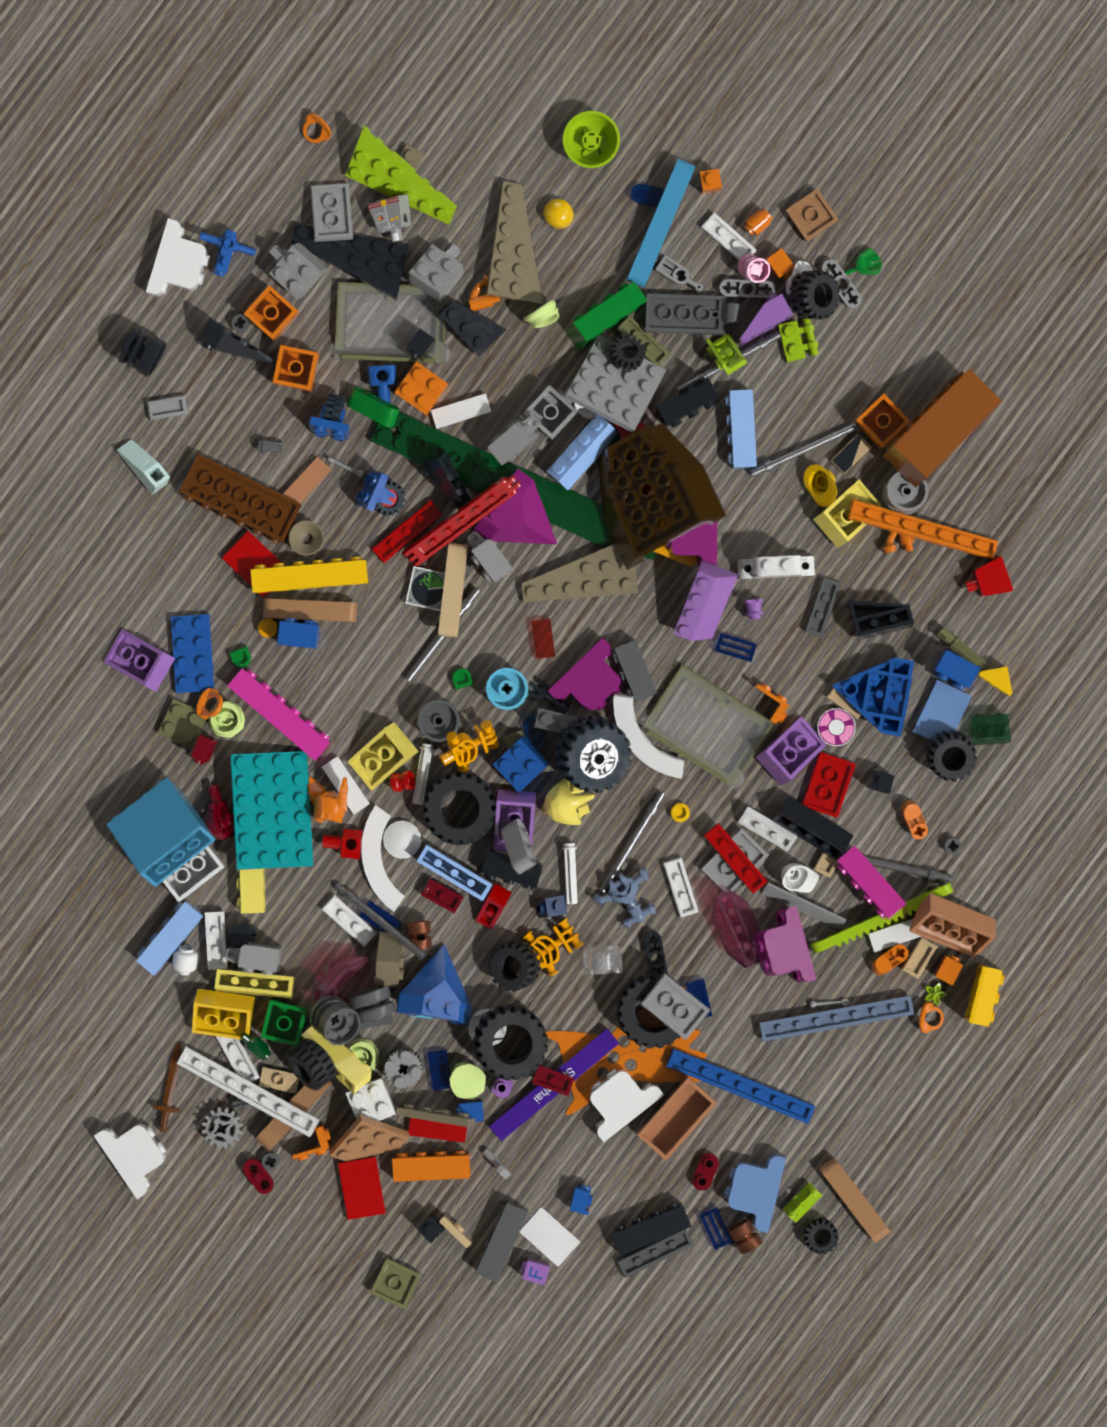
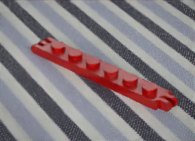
(462, 520)

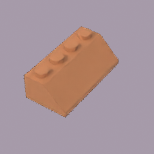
(953, 925)

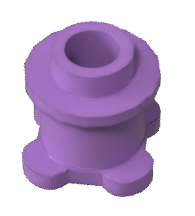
(754, 608)
(499, 1081)

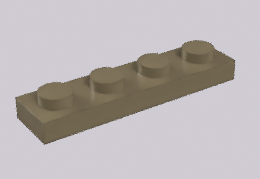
(443, 1116)

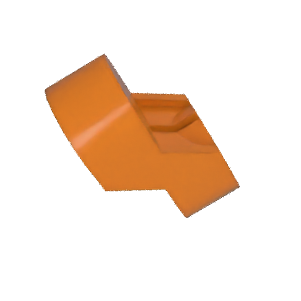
(911, 811)
(882, 964)

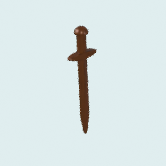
(166, 1107)

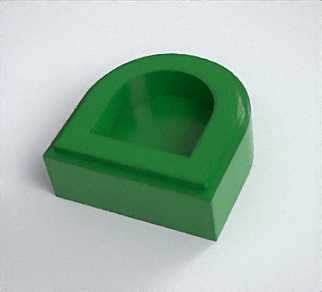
(241, 658)
(461, 678)

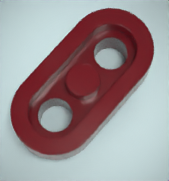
(704, 1171)
(258, 1176)

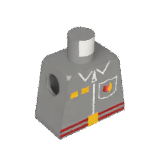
(391, 216)

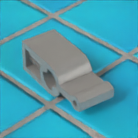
(669, 268)

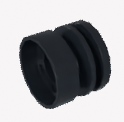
(139, 350)

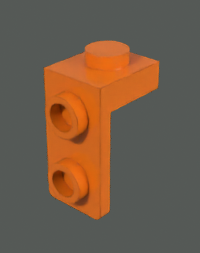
(779, 714)
(323, 1137)

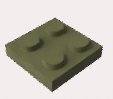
(181, 724)
(395, 1283)

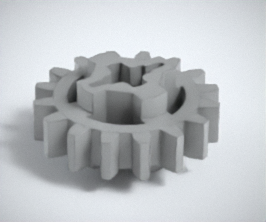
(217, 1119)

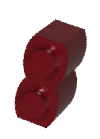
(203, 749)

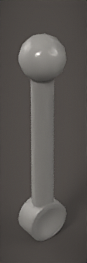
(359, 473)
(845, 1002)

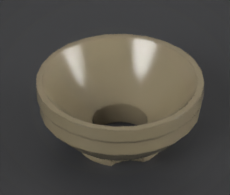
(297, 532)

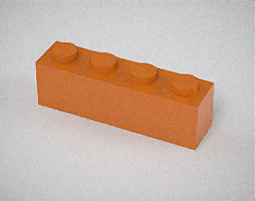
(431, 1167)

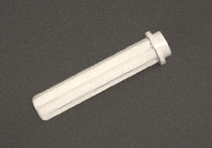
(422, 773)
(570, 872)

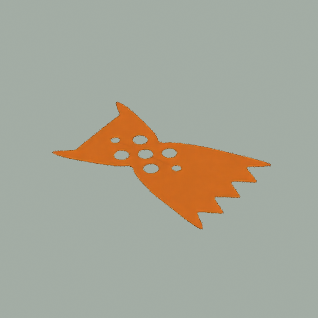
(650, 1064)

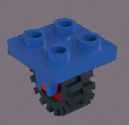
(331, 420)
(381, 495)

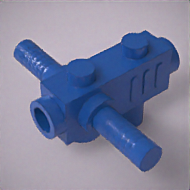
(227, 245)

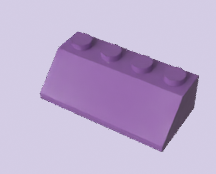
(705, 602)

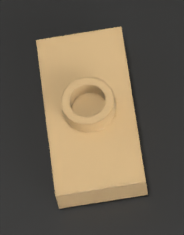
(279, 1080)
(456, 1230)

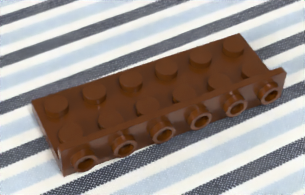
(240, 499)

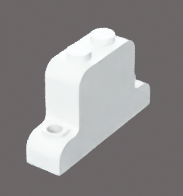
(177, 262)
(776, 567)
(621, 1101)
(133, 1155)

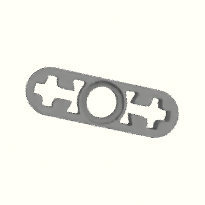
(732, 282)
(849, 284)

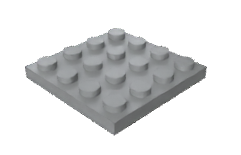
(611, 392)

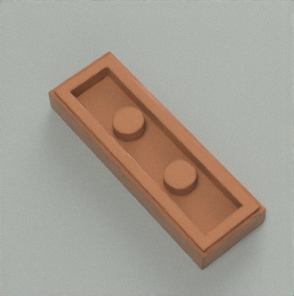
(307, 481)

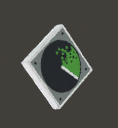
(426, 588)

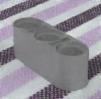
(518, 846)

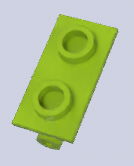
(802, 1202)

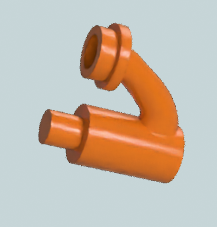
(484, 301)
(905, 540)

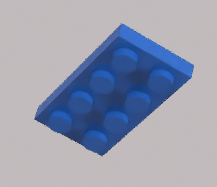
(192, 653)

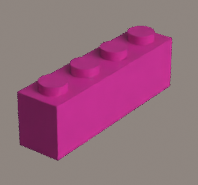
(871, 882)

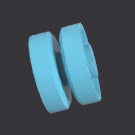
(496, 685)

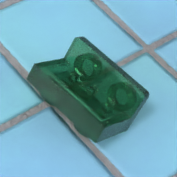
(990, 729)

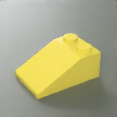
(834, 518)
(382, 756)

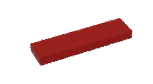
(407, 531)
(735, 858)

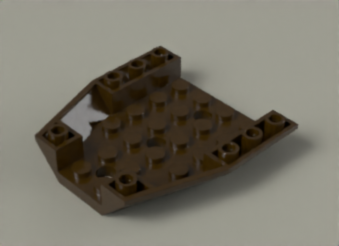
(678, 492)

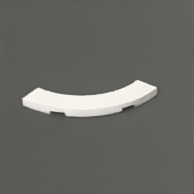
(640, 744)
(373, 861)

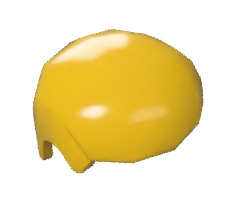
(558, 213)

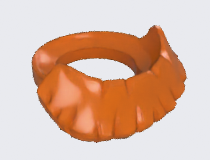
(325, 132)
(201, 704)
(924, 1026)

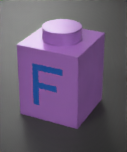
(535, 1271)

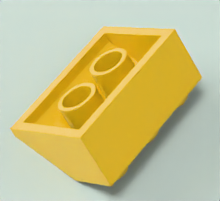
(984, 995)
(222, 1014)

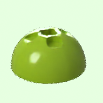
(585, 131)

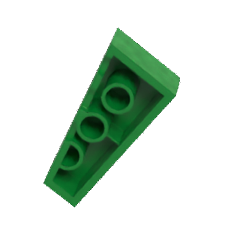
(606, 314)

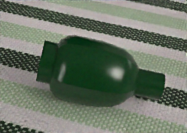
(256, 1046)

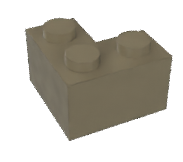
(389, 961)

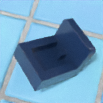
(551, 906)

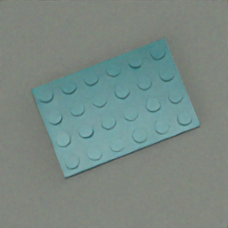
(271, 810)

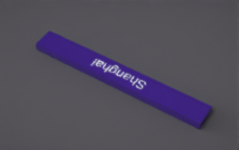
(541, 1096)

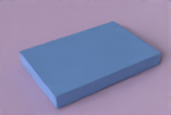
(941, 711)

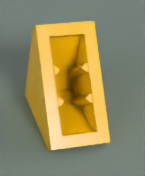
(998, 678)

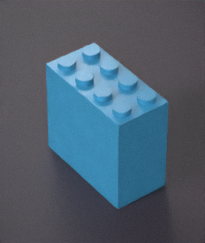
(160, 832)

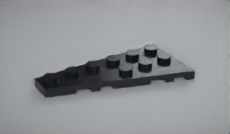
(364, 258)

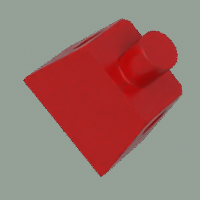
(990, 579)

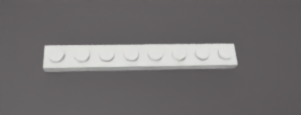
(248, 1091)

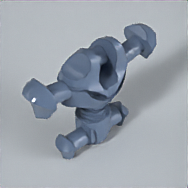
(624, 892)

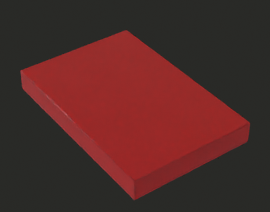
(247, 554)
(828, 784)
(362, 1188)

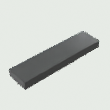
(654, 1253)

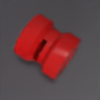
(402, 781)

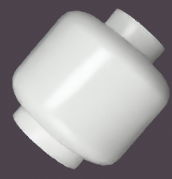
(185, 960)

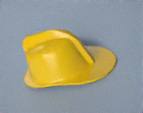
(820, 484)

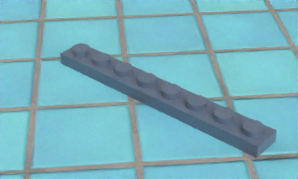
(836, 1018)

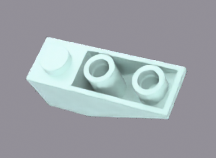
(144, 466)

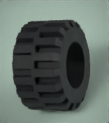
(825, 295)
(961, 766)
(501, 971)
(311, 1064)

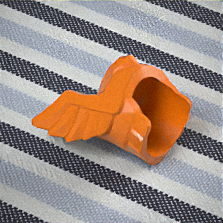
(328, 804)

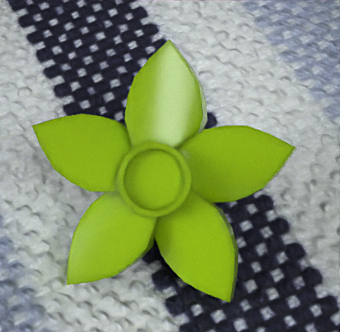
(934, 993)

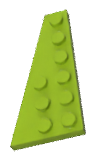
(391, 175)

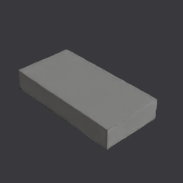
(167, 407)

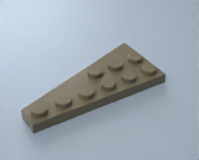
(512, 257)
(589, 576)

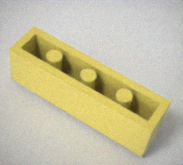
(251, 891)
(254, 984)
(349, 1068)

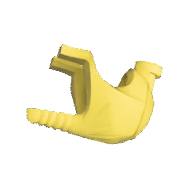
(565, 805)

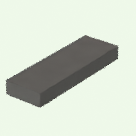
(822, 607)

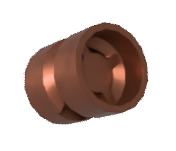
(418, 928)
(744, 1235)

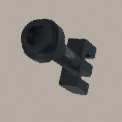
(542, 692)

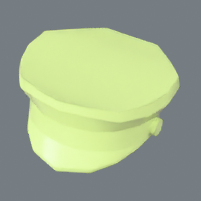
(543, 316)
(228, 720)
(365, 1051)
(467, 1080)

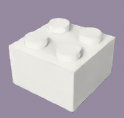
(372, 1101)

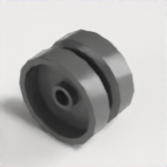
(428, 715)
(372, 1004)

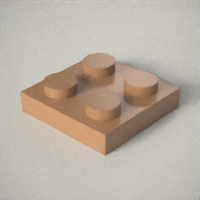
(812, 215)

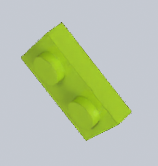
(727, 354)

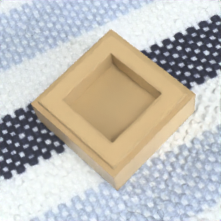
(825, 865)

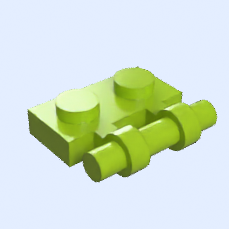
(792, 341)

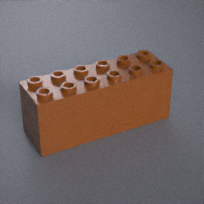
(941, 427)

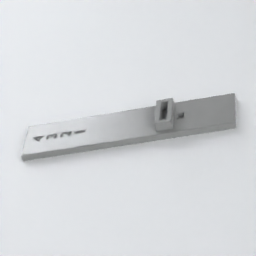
(804, 906)

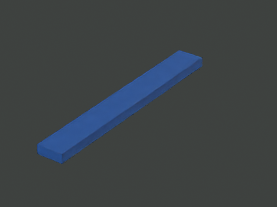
(740, 1086)

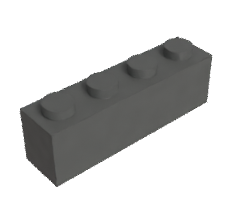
(501, 1241)

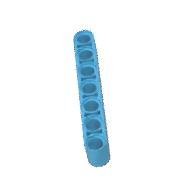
(661, 223)

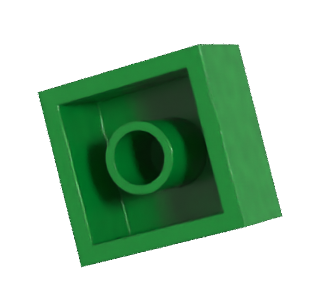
(284, 1022)

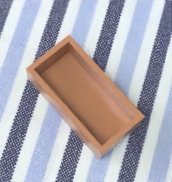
(676, 1118)

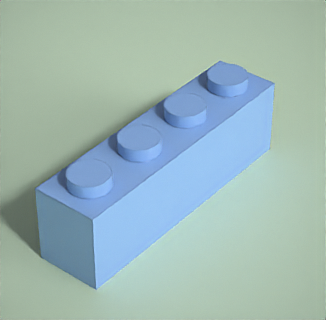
(742, 429)
(582, 452)
(454, 872)
(170, 937)

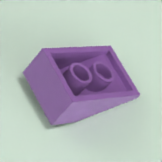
(772, 314)
(139, 660)
(791, 751)
(513, 806)

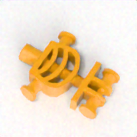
(466, 753)
(553, 945)

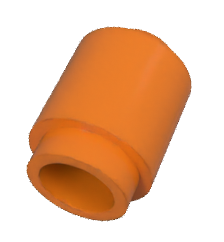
(758, 222)

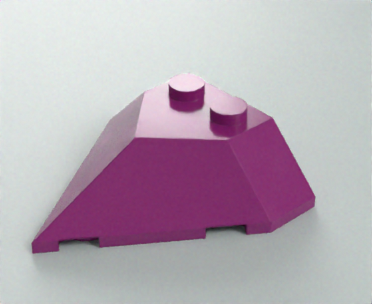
(519, 518)

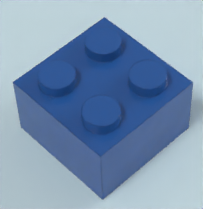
(298, 634)
(955, 669)
(521, 764)

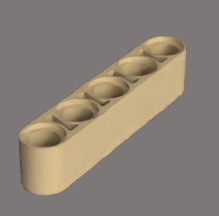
(453, 590)

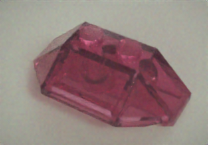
(736, 927)
(338, 975)

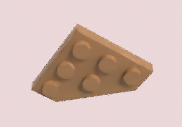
(368, 1138)

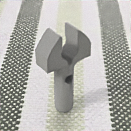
(501, 1169)

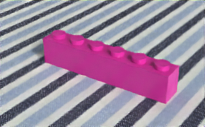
(279, 714)

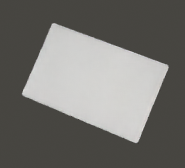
(549, 1236)

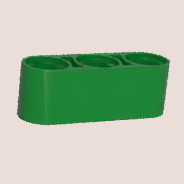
(373, 407)

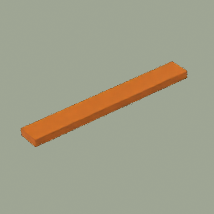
(922, 529)

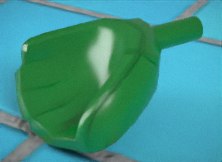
(866, 263)

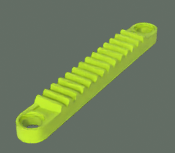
(874, 921)

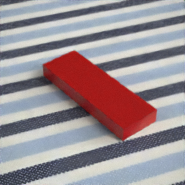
(437, 1130)

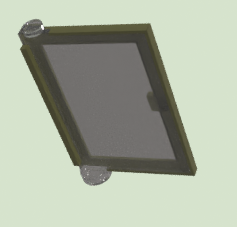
(379, 328)
(707, 726)

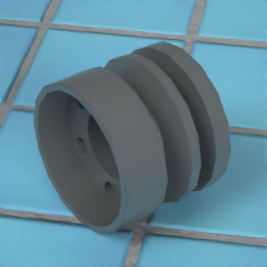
(334, 1020)

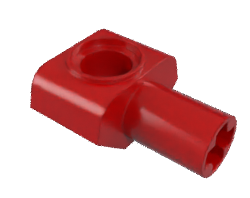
(339, 842)

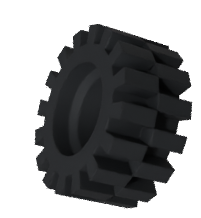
(620, 360)
(832, 1236)

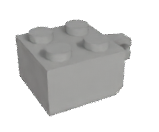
(296, 269)
(437, 272)
(552, 411)
(515, 439)
(490, 557)
(256, 957)

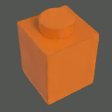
(710, 181)
(780, 264)
(949, 969)

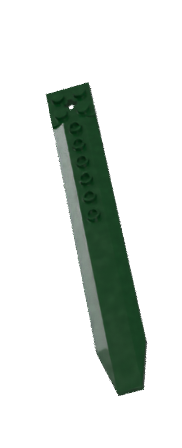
(482, 470)

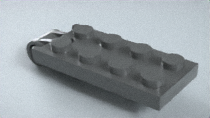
(690, 314)

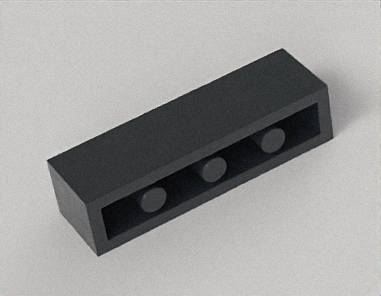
(813, 828)
(650, 1229)

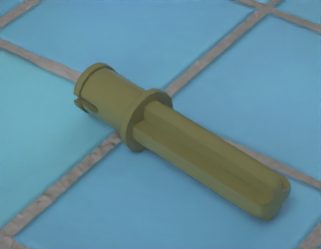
(955, 643)

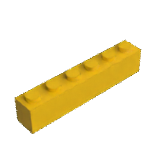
(309, 576)

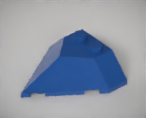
(881, 694)
(436, 992)

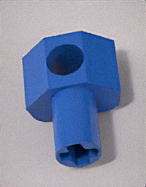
(383, 387)

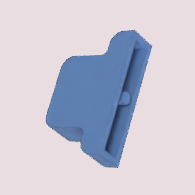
(756, 1189)

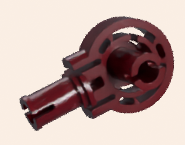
(219, 815)

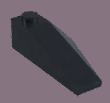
(224, 341)
(445, 476)

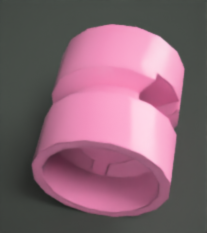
(753, 268)

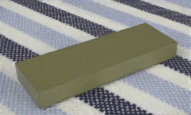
(654, 350)

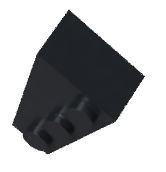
(472, 328)
(688, 403)
(876, 619)
(500, 866)

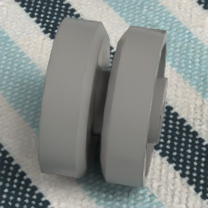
(898, 501)

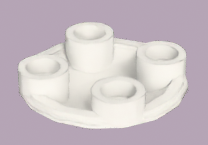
(402, 839)

